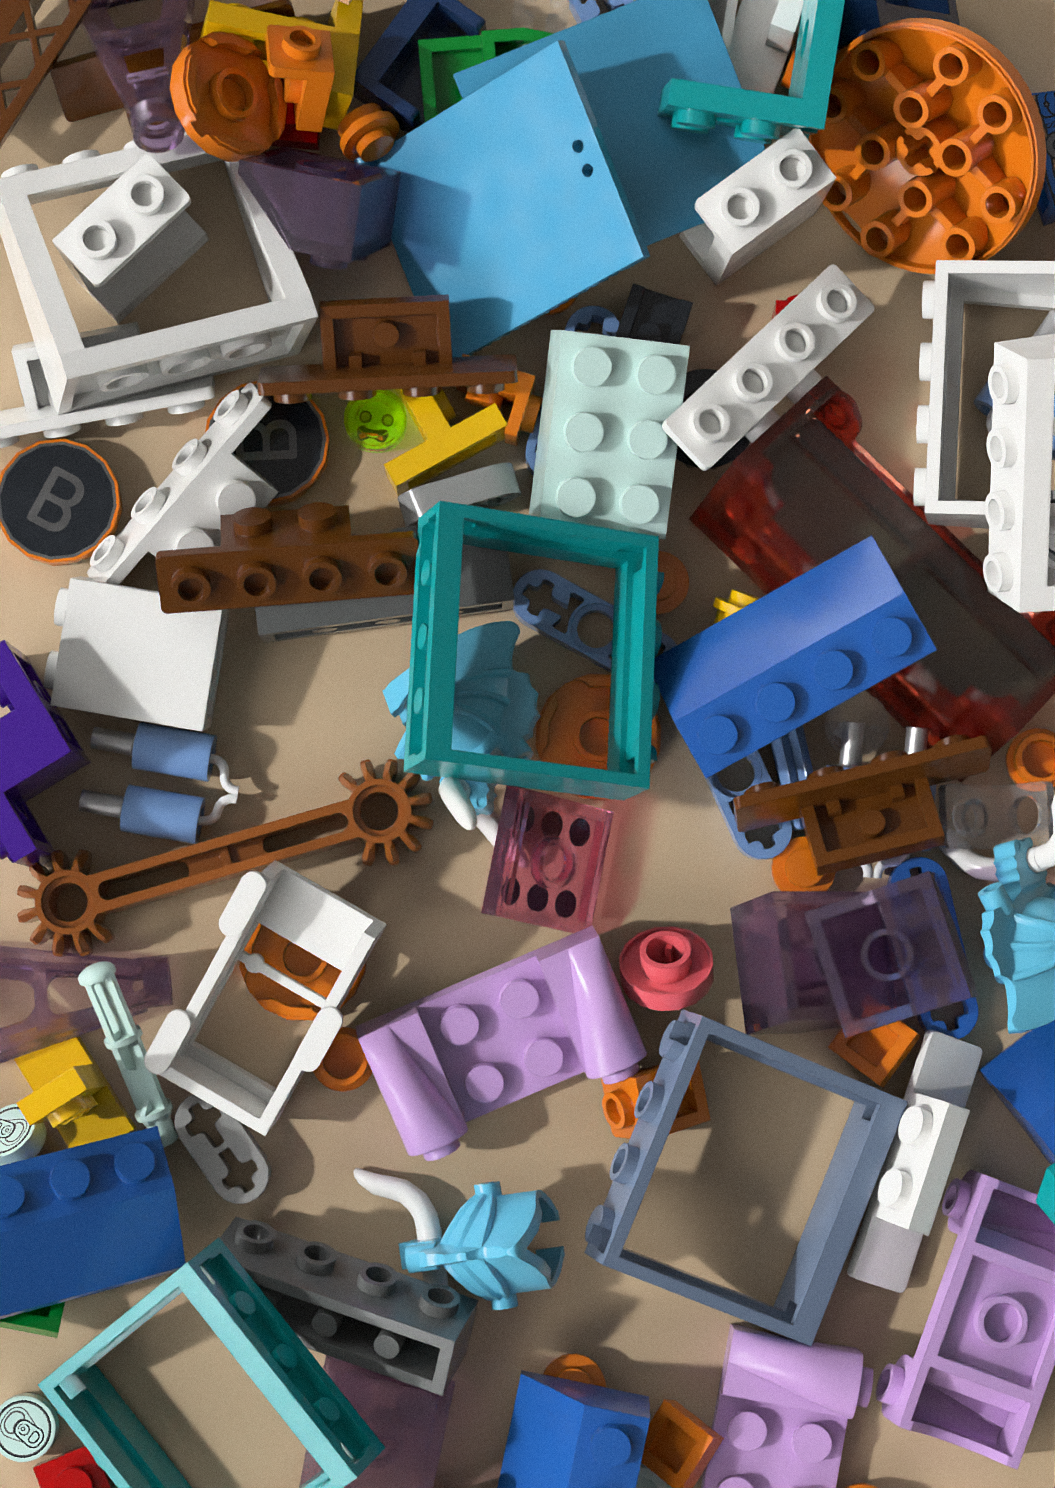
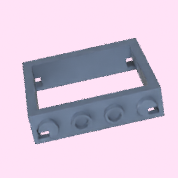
(833, 1215)

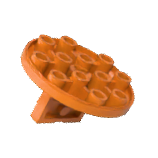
(930, 145)

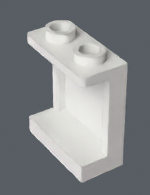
(758, 205)
(131, 238)
(134, 659)

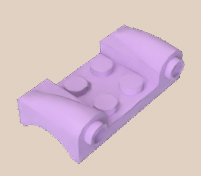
(500, 1040)
(988, 1329)
(784, 1411)

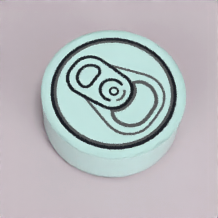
(17, 1137)
(27, 1427)

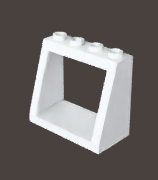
(943, 300)
(160, 358)
(1021, 473)

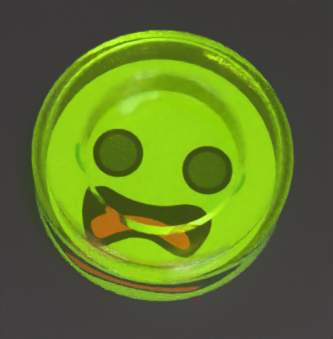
(376, 422)

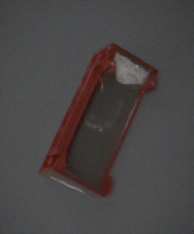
(816, 492)

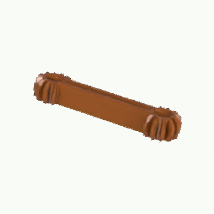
(219, 859)

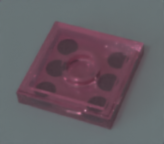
(547, 861)

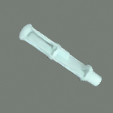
(128, 1049)

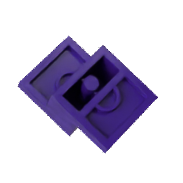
(34, 755)

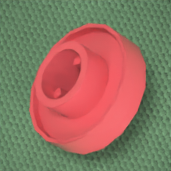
(666, 968)

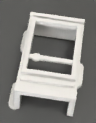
(309, 919)

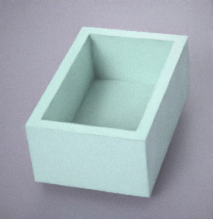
(603, 434)

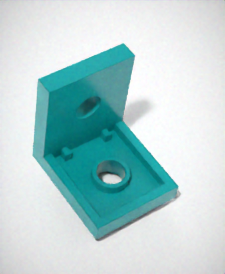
(763, 115)

